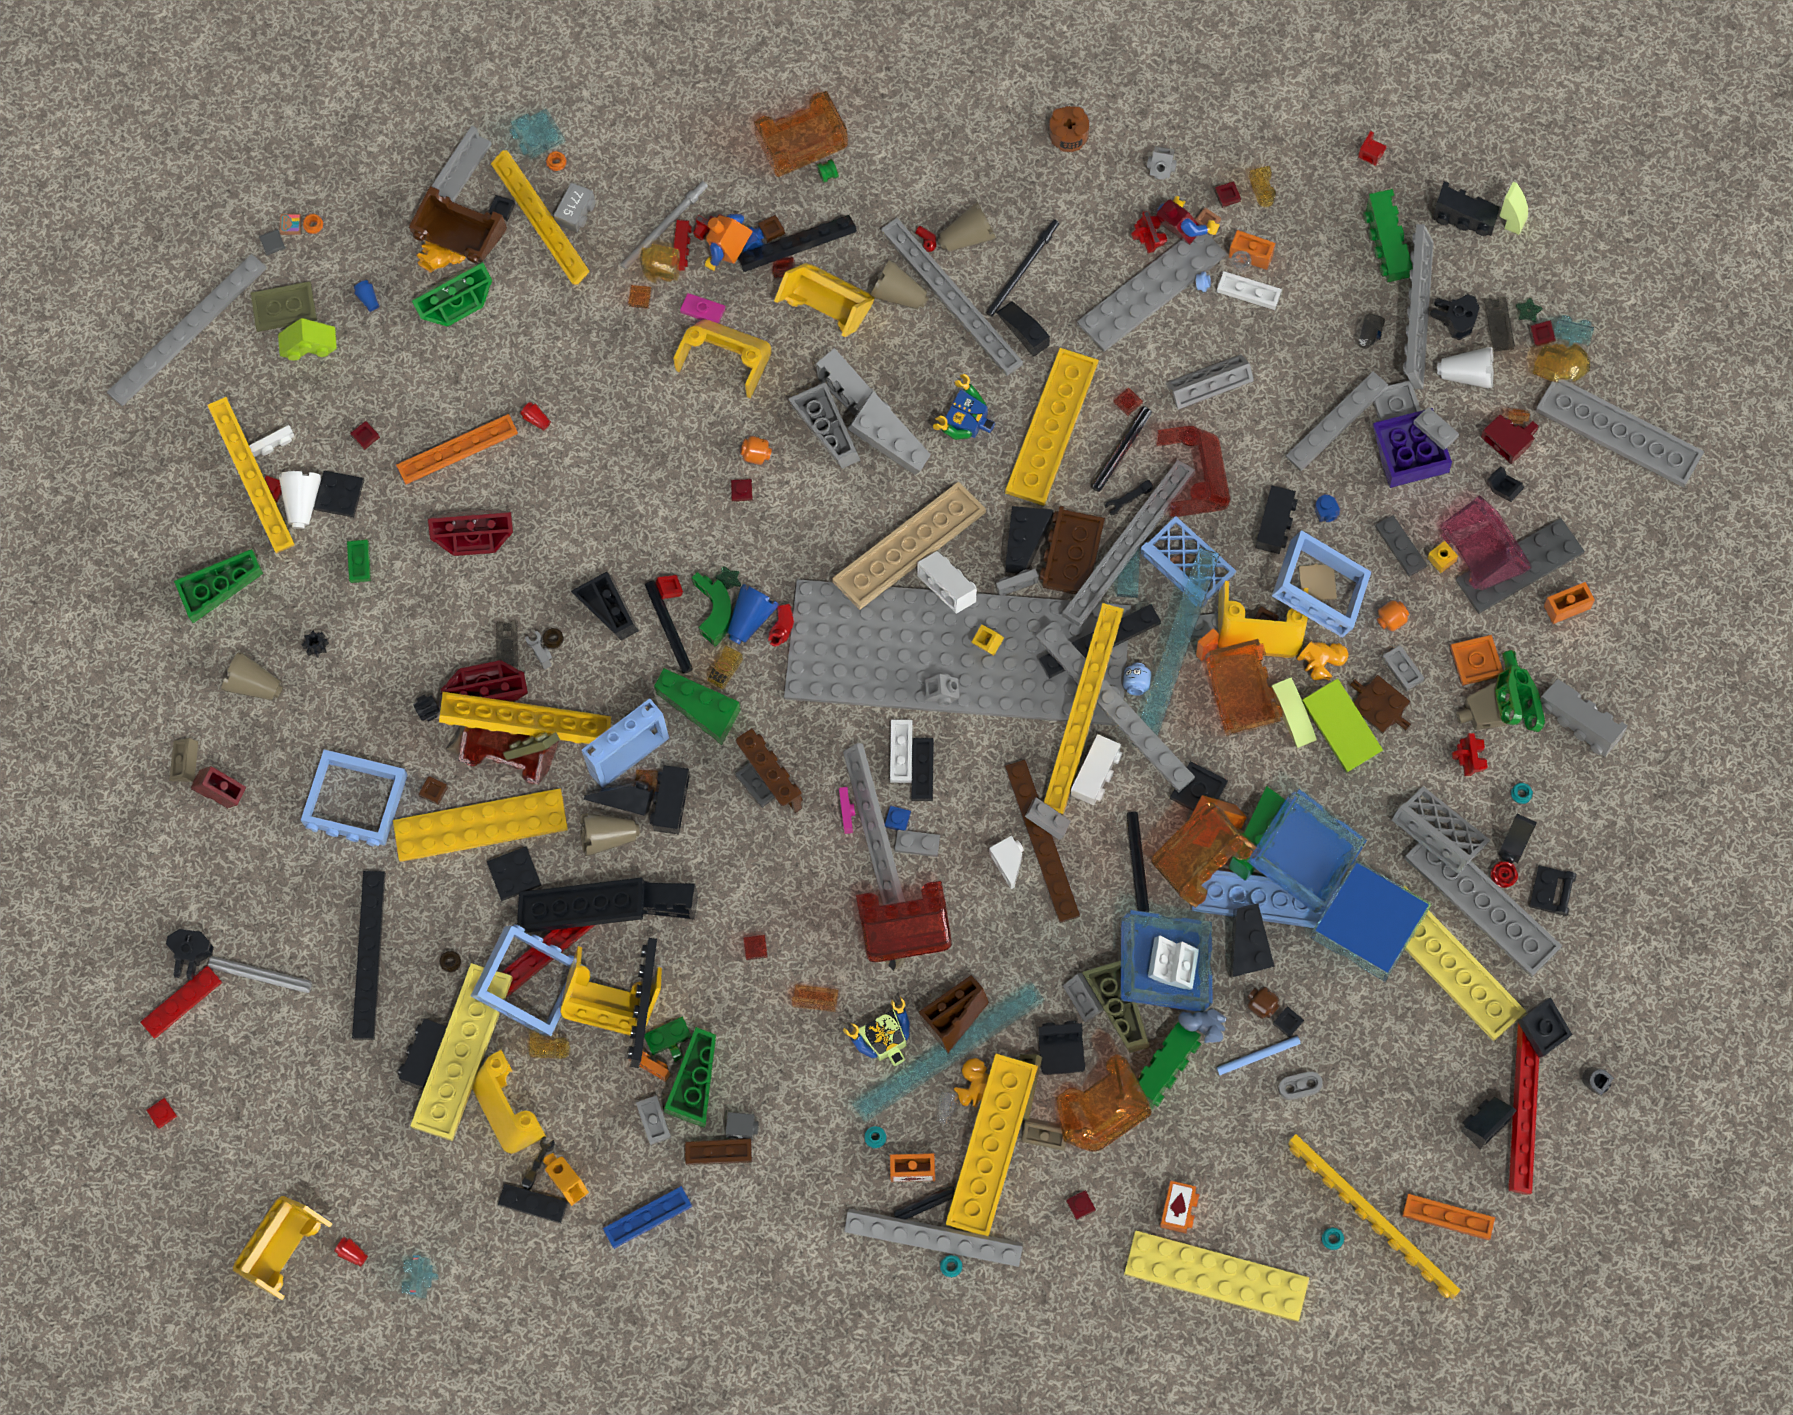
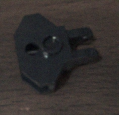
(1460, 315)
(190, 949)

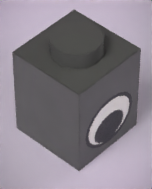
(741, 1126)

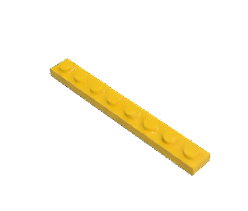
(540, 217)
(251, 475)

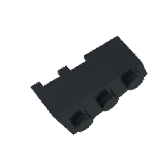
(1465, 212)
(1025, 536)
(607, 604)
(670, 899)
(1249, 942)

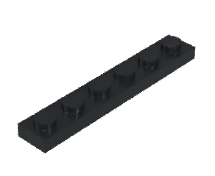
(796, 243)
(1129, 627)
(641, 1010)

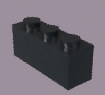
(1276, 520)
(670, 799)
(422, 1054)

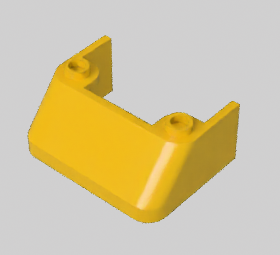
(826, 294)
(753, 350)
(1278, 637)
(601, 1004)
(275, 1242)

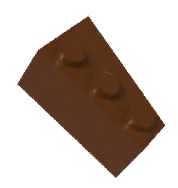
(954, 1012)

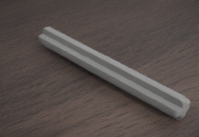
(260, 974)

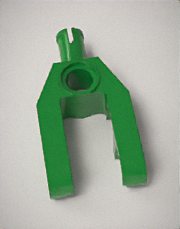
(1520, 686)

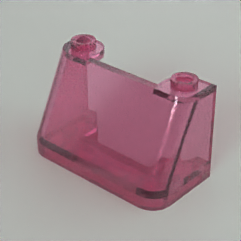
(1485, 544)

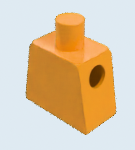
(565, 1178)

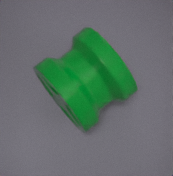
(827, 170)

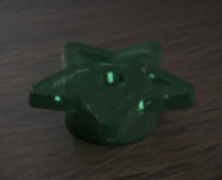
(1524, 314)
(729, 583)

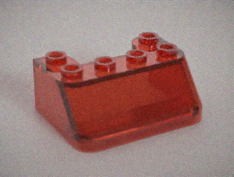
(483, 744)
(905, 927)

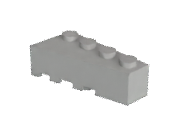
(843, 381)
(1582, 718)

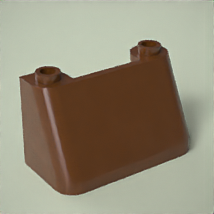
(456, 227)

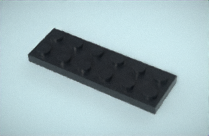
(581, 905)

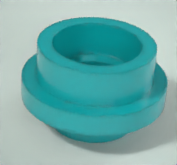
(1521, 787)
(875, 1143)
(1336, 1232)
(951, 1259)

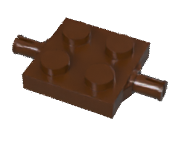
(1381, 704)

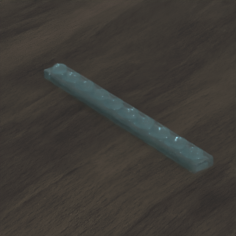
(1179, 639)
(939, 1059)

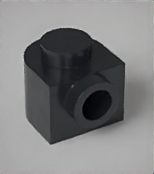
(1597, 1080)

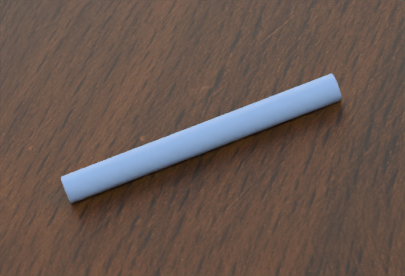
(1258, 1055)

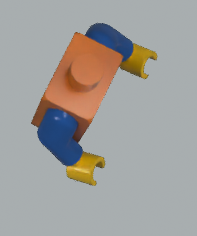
(726, 239)

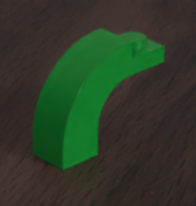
(718, 622)

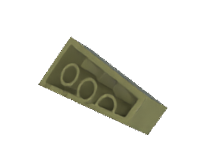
(1122, 1014)

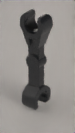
(1144, 488)
(531, 1176)

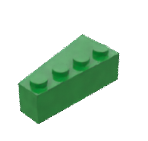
(1260, 821)

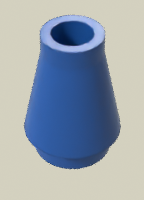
(366, 294)

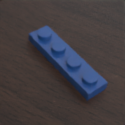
(647, 1217)

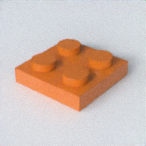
(1476, 660)

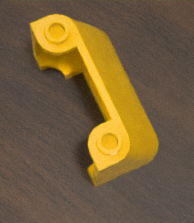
(511, 1130)

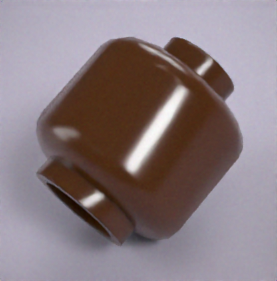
(1263, 1002)

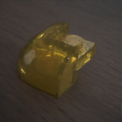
(660, 262)
(1562, 363)

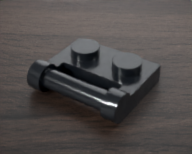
(1545, 888)

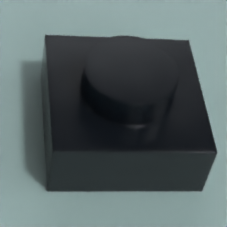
(502, 206)
(1288, 1022)

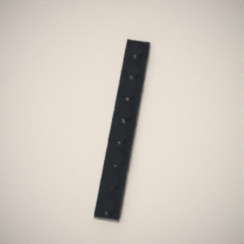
(368, 955)

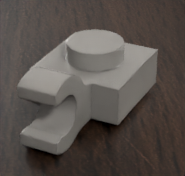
(542, 654)

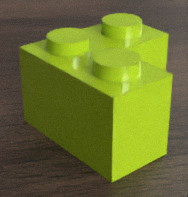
(306, 337)

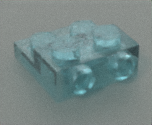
(536, 133)

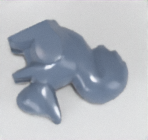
(1206, 1022)

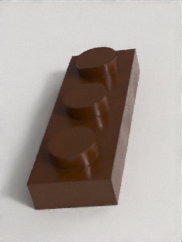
(718, 1152)

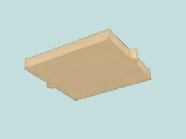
(1319, 581)

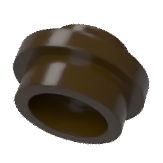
(553, 632)
(450, 955)

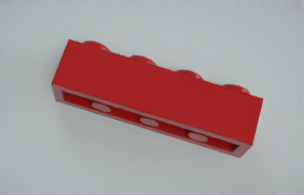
(681, 242)

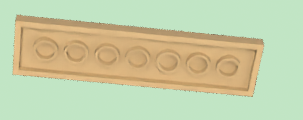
(908, 545)

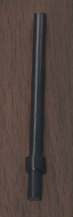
(1044, 238)

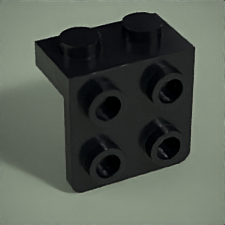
(1061, 1048)

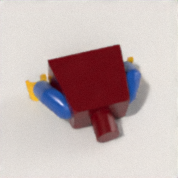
(1181, 222)

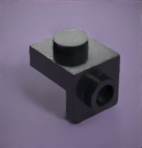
(1504, 485)

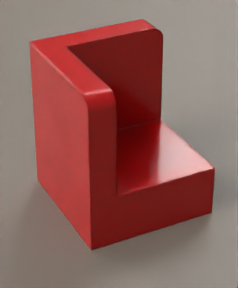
(1371, 150)

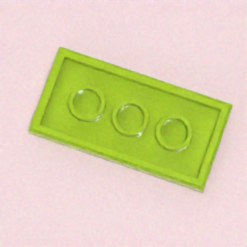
(1342, 725)

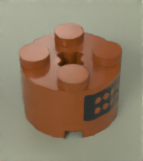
(1069, 128)

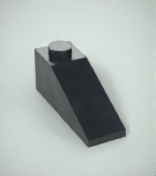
(1025, 328)
(630, 797)
(1517, 839)

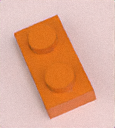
(1207, 643)
(656, 1068)

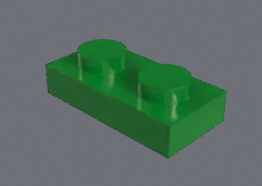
(359, 561)

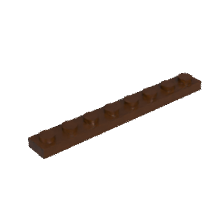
(1043, 845)

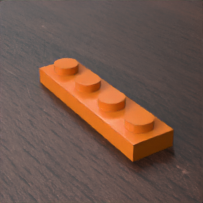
(1448, 1217)

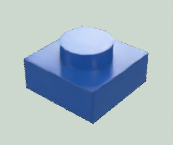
(897, 818)

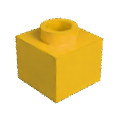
(1439, 562)
(987, 640)

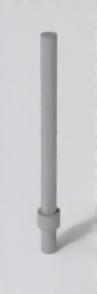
(690, 198)

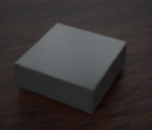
(272, 242)

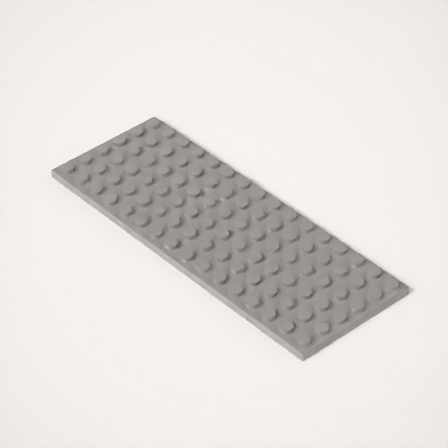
(911, 635)

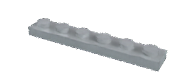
(1337, 421)

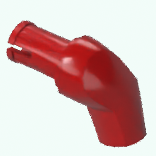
(782, 628)

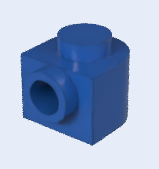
(755, 239)
(1327, 508)

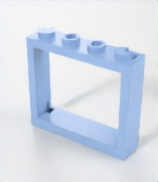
(1311, 606)
(625, 743)
(362, 765)
(481, 994)

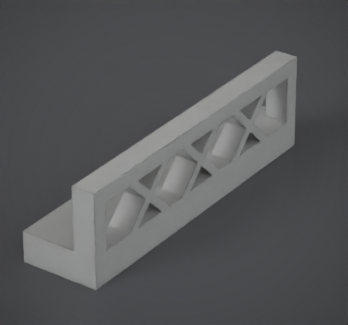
(461, 164)
(1209, 383)

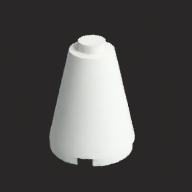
(1469, 368)
(299, 496)

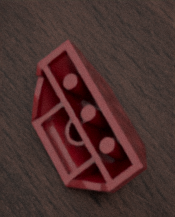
(471, 531)
(488, 680)

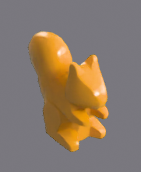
(437, 257)
(1320, 654)
(973, 1071)

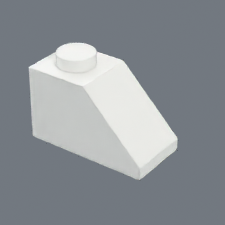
(1008, 858)

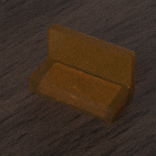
(815, 998)

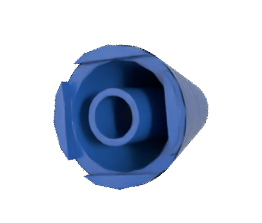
(749, 614)

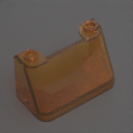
(1103, 1110)

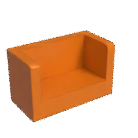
(1258, 248)

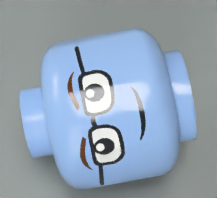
(1136, 679)

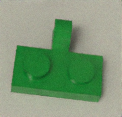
(668, 1037)

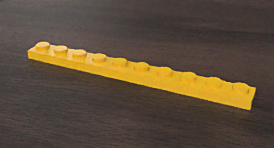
(1083, 707)
(1379, 1223)

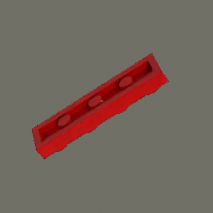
(181, 1002)

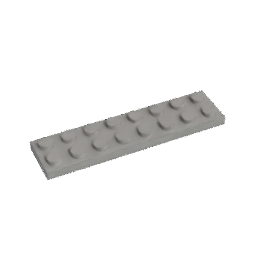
(1150, 290)
(1419, 308)
(1620, 431)
(1489, 910)

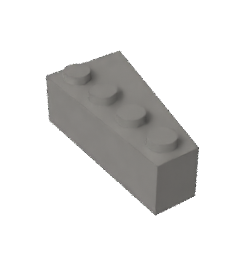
(822, 417)
(887, 434)

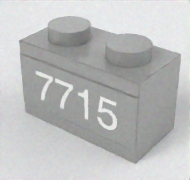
(574, 207)

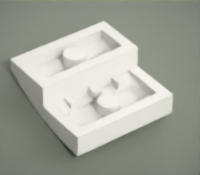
(1173, 963)

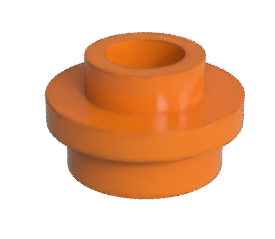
(556, 156)
(310, 219)

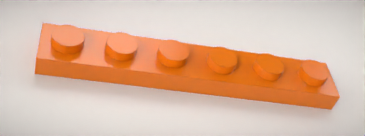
(457, 449)

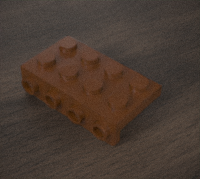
(1072, 550)
(770, 772)

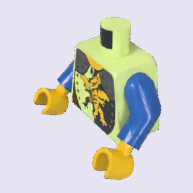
(884, 1035)

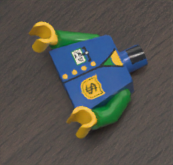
(966, 414)

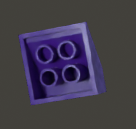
(1408, 452)

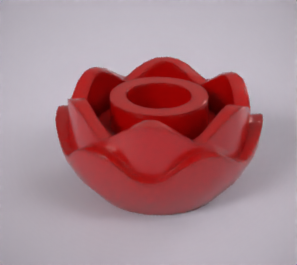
(1506, 868)

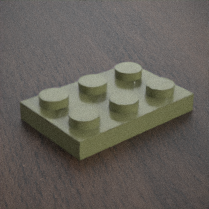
(283, 306)

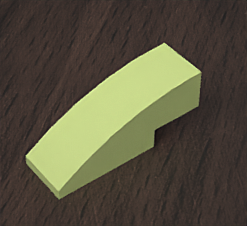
(1514, 209)
(1294, 712)

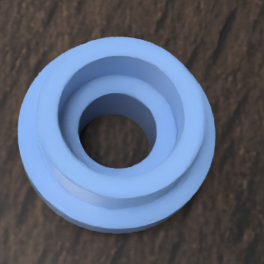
(1203, 281)

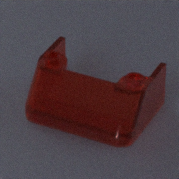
(1205, 496)

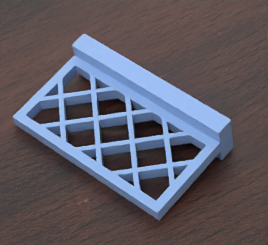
(1172, 570)

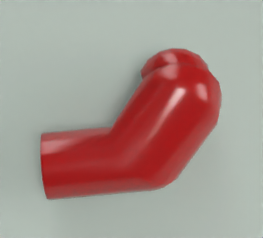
(928, 237)

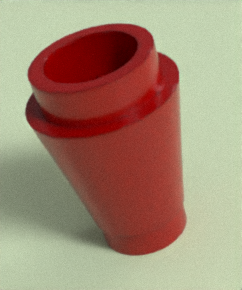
(535, 416)
(350, 1251)

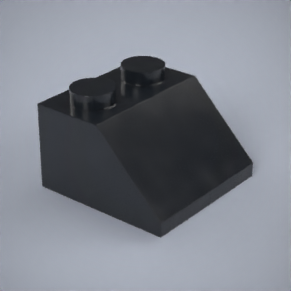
(1488, 1121)

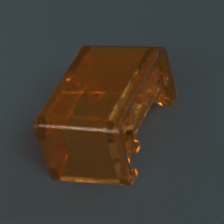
(803, 136)
(1242, 687)
(1200, 851)

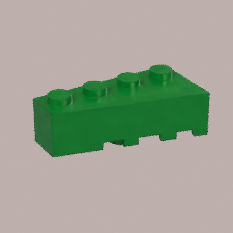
(1387, 236)
(217, 583)
(699, 704)
(1167, 1063)
(692, 1085)

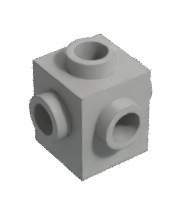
(1162, 163)
(942, 689)

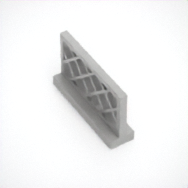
(1432, 837)

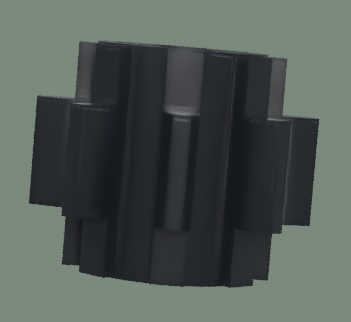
(315, 649)
(426, 707)

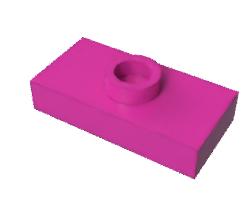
(702, 308)
(847, 810)

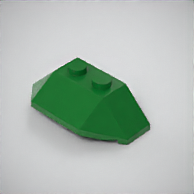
(454, 296)

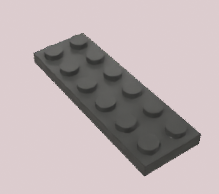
(1545, 551)

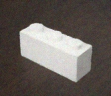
(946, 582)
(1096, 770)

